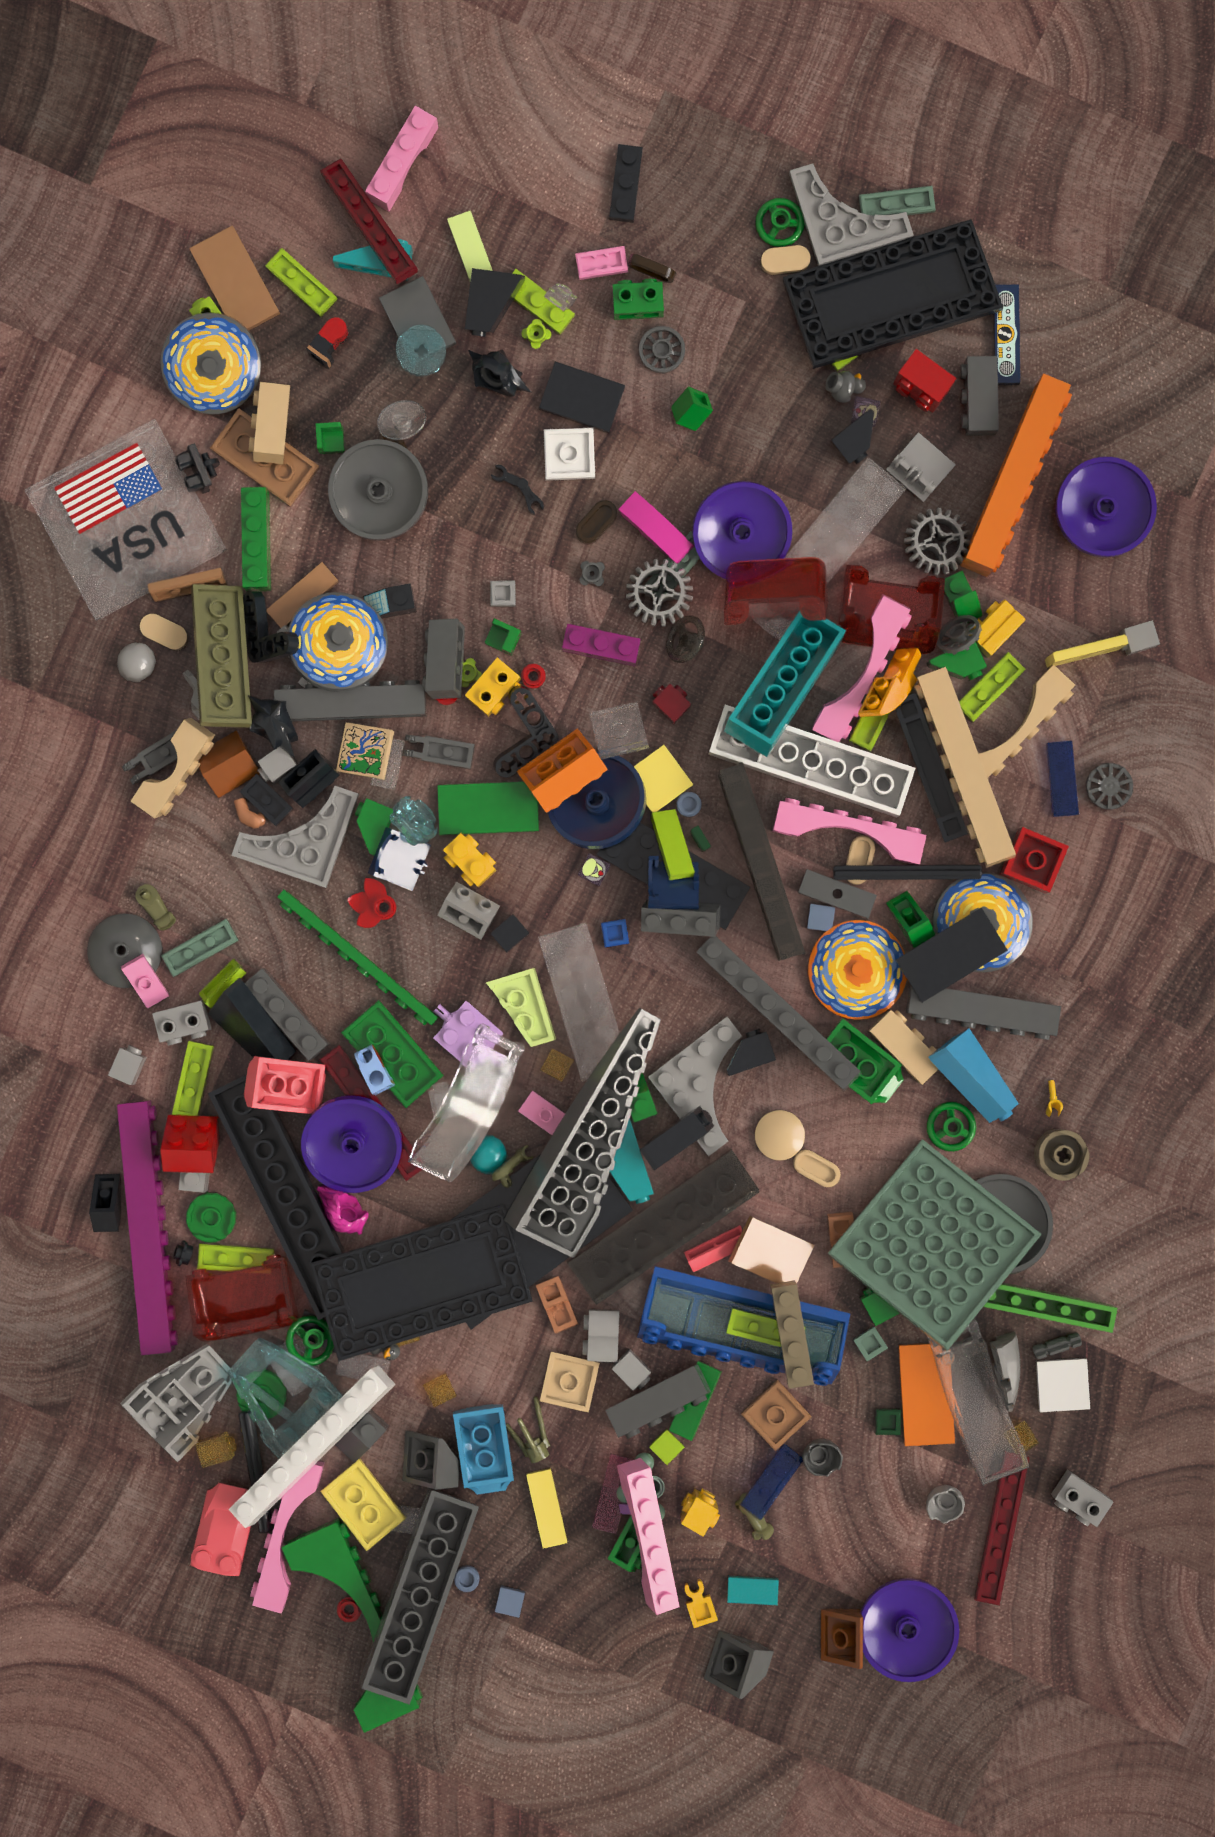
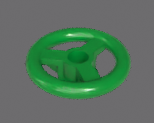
(779, 213)
(936, 1136)
(316, 1334)

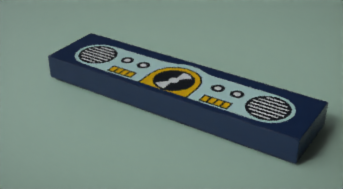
(1007, 335)

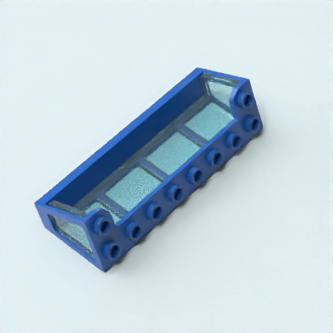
(696, 1312)

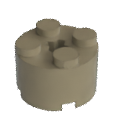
(1057, 1140)

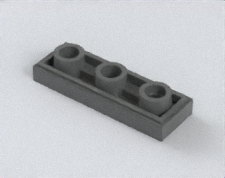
(851, 900)

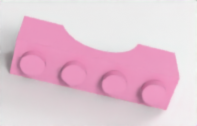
(393, 170)

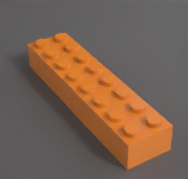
(1014, 477)

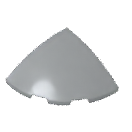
(1007, 1367)

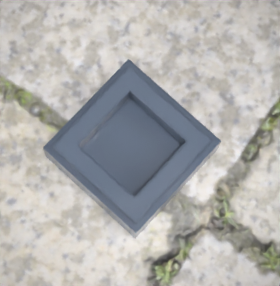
(820, 917)
(510, 1601)

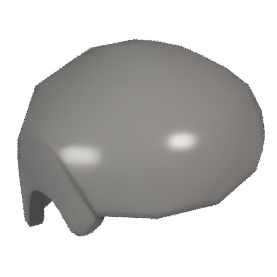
(136, 662)
(945, 1503)

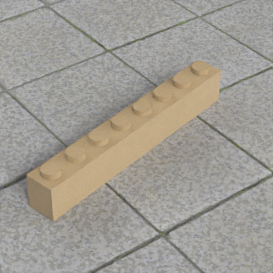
(965, 767)

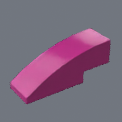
(655, 527)

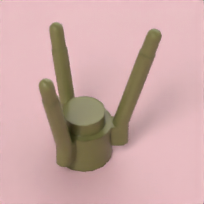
(533, 1448)

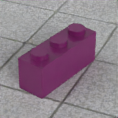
(601, 645)

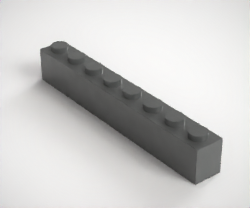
(779, 1013)

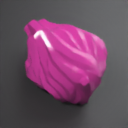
(342, 1210)

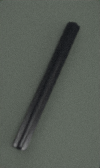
(906, 872)

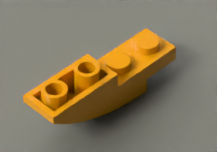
(894, 687)

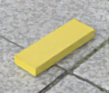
(546, 1508)

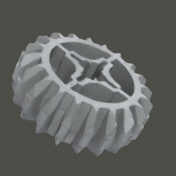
(958, 536)
(663, 571)

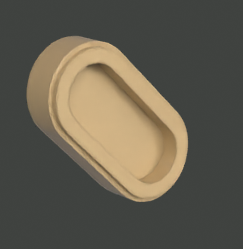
(785, 260)
(164, 632)
(860, 853)
(816, 1168)

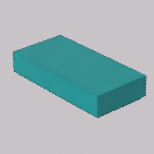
(752, 1590)

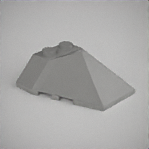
(180, 1400)

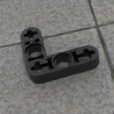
(259, 641)
(536, 731)

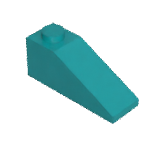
(366, 260)

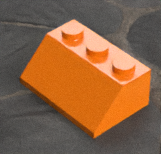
(562, 770)

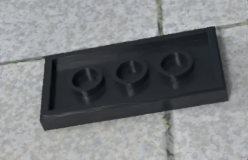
(951, 955)

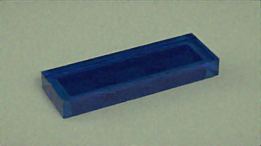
(1062, 778)
(771, 1482)

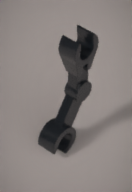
(522, 485)

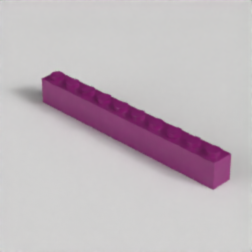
(146, 1227)

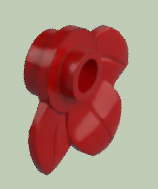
(369, 903)

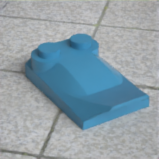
(483, 1448)

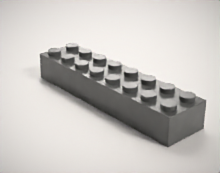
(418, 1596)

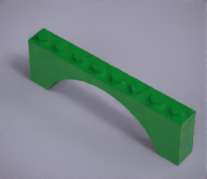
(330, 1555)

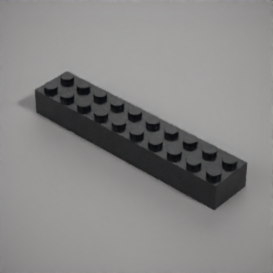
(279, 1183)

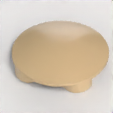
(779, 1135)

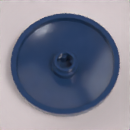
(604, 808)

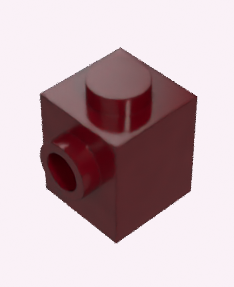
(671, 702)

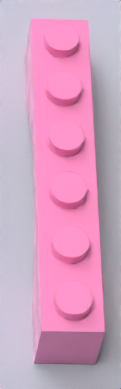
(837, 714)
(899, 844)
(643, 1505)
(274, 1582)

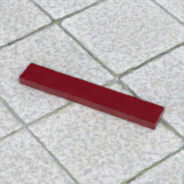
(369, 221)
(353, 1084)
(1000, 1538)

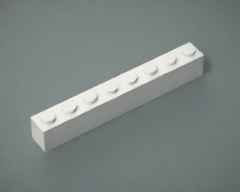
(312, 1446)

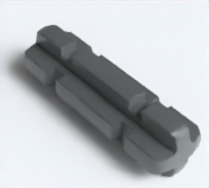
(1057, 1345)

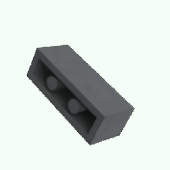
(980, 395)
(444, 658)
(696, 922)

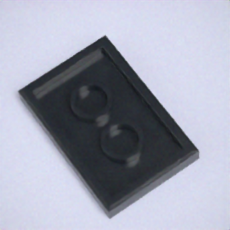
(582, 397)

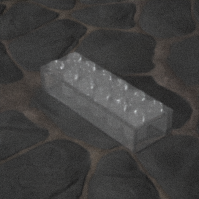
(580, 995)

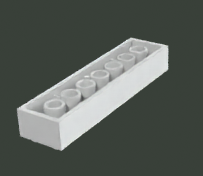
(822, 767)

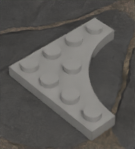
(838, 229)
(307, 850)
(690, 1078)

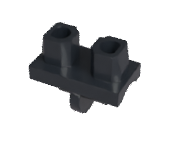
(192, 459)

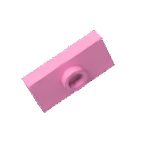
(601, 263)
(145, 981)
(541, 1112)

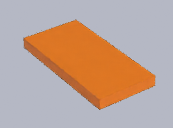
(924, 1404)

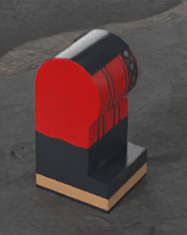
(327, 340)

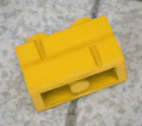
(997, 626)

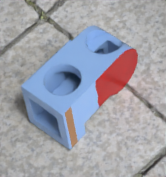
(373, 1070)

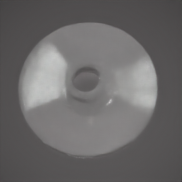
(401, 420)

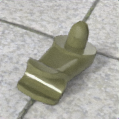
(152, 903)
(508, 1166)
(760, 1527)

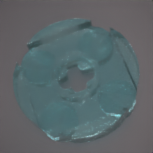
(411, 340)
(403, 817)

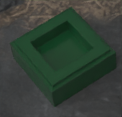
(700, 839)
(887, 1421)

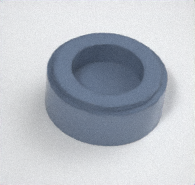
(688, 804)
(466, 1578)

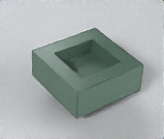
(870, 1343)

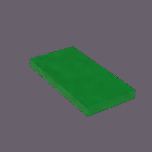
(487, 808)
(400, 1054)

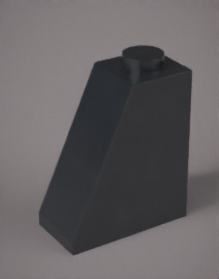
(489, 299)
(677, 1137)

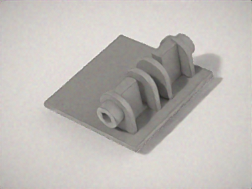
(920, 467)

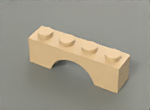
(190, 744)

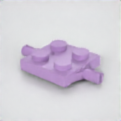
(460, 1028)

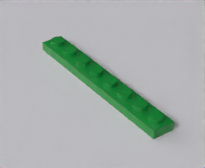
(349, 952)

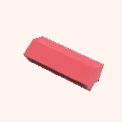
(713, 1249)

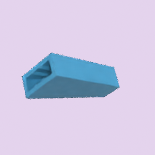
(975, 1076)

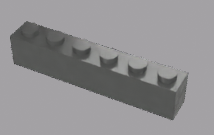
(360, 703)
(987, 1010)

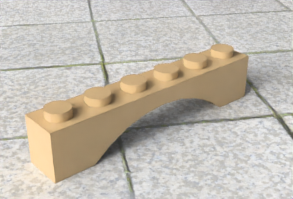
(1046, 694)

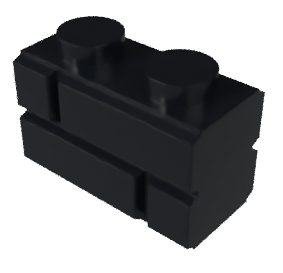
(309, 778)

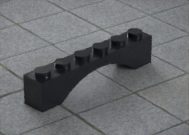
(930, 769)

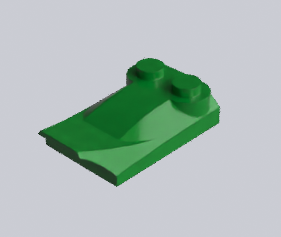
(879, 1070)

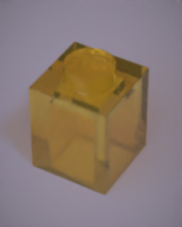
(215, 1449)

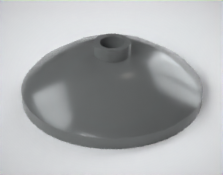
(122, 930)

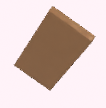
(234, 279)
(282, 480)

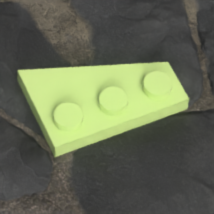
(526, 1005)

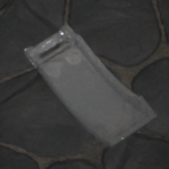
(468, 1106)
(979, 1407)

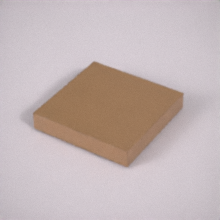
(776, 1414)

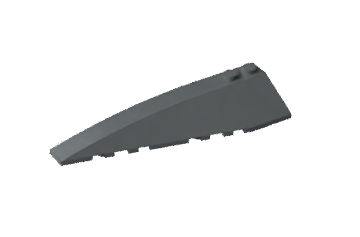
(573, 1170)

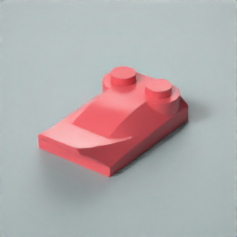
(284, 1085)
(220, 1536)

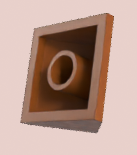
(228, 765)
(842, 1637)

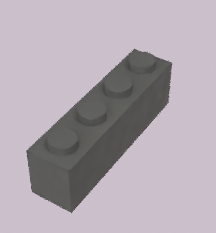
(287, 1014)
(658, 1401)

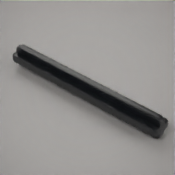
(254, 1462)

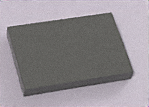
(413, 306)

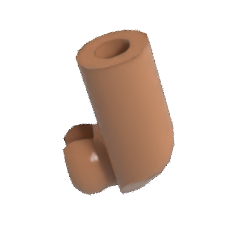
(248, 817)

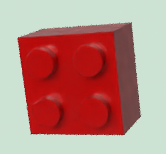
(923, 381)
(1035, 861)
(190, 1144)

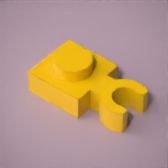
(700, 1607)

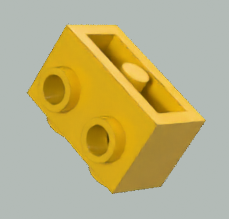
(489, 685)
(463, 852)
(699, 1511)

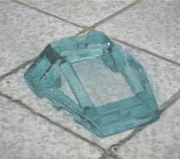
(321, 1399)

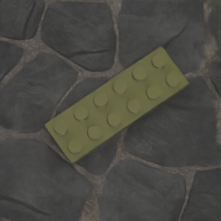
(221, 656)

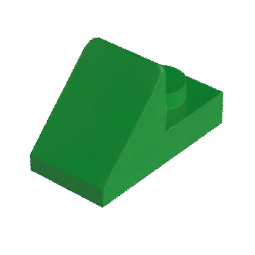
(961, 597)

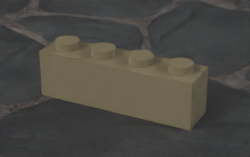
(792, 1334)

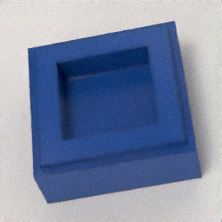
(615, 933)

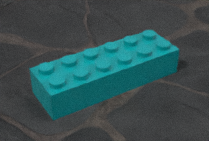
(784, 682)

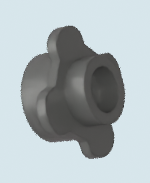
(588, 567)

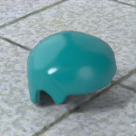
(489, 1155)

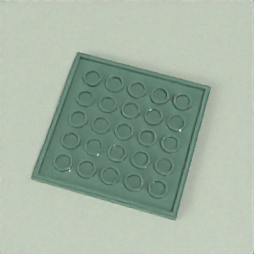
(934, 1244)

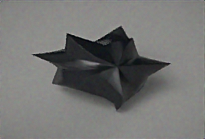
(496, 373)
(273, 723)

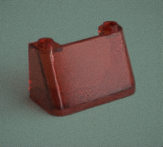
(776, 582)
(862, 595)
(241, 1300)

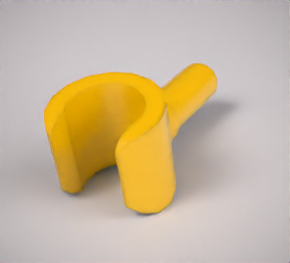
(1054, 1103)

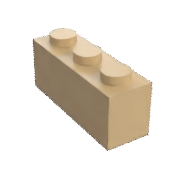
(270, 423)
(904, 1045)

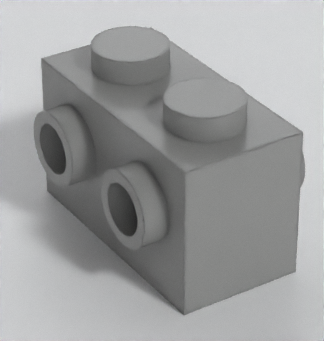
(468, 910)
(182, 1021)
(1081, 1499)

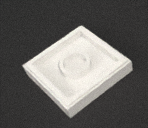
(569, 454)
(1062, 1385)

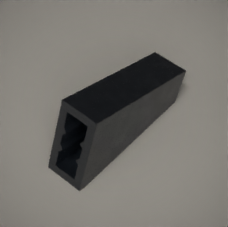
(250, 1024)

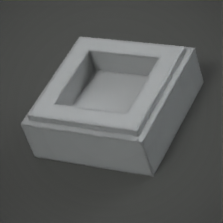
(502, 594)

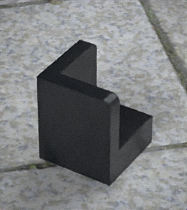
(510, 933)

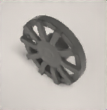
(662, 349)
(958, 634)
(1109, 786)

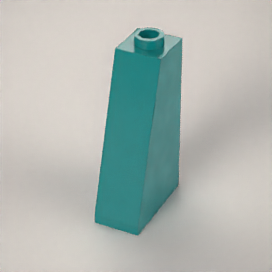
(630, 1169)

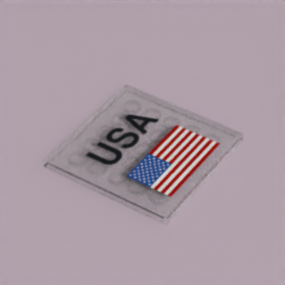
(125, 519)

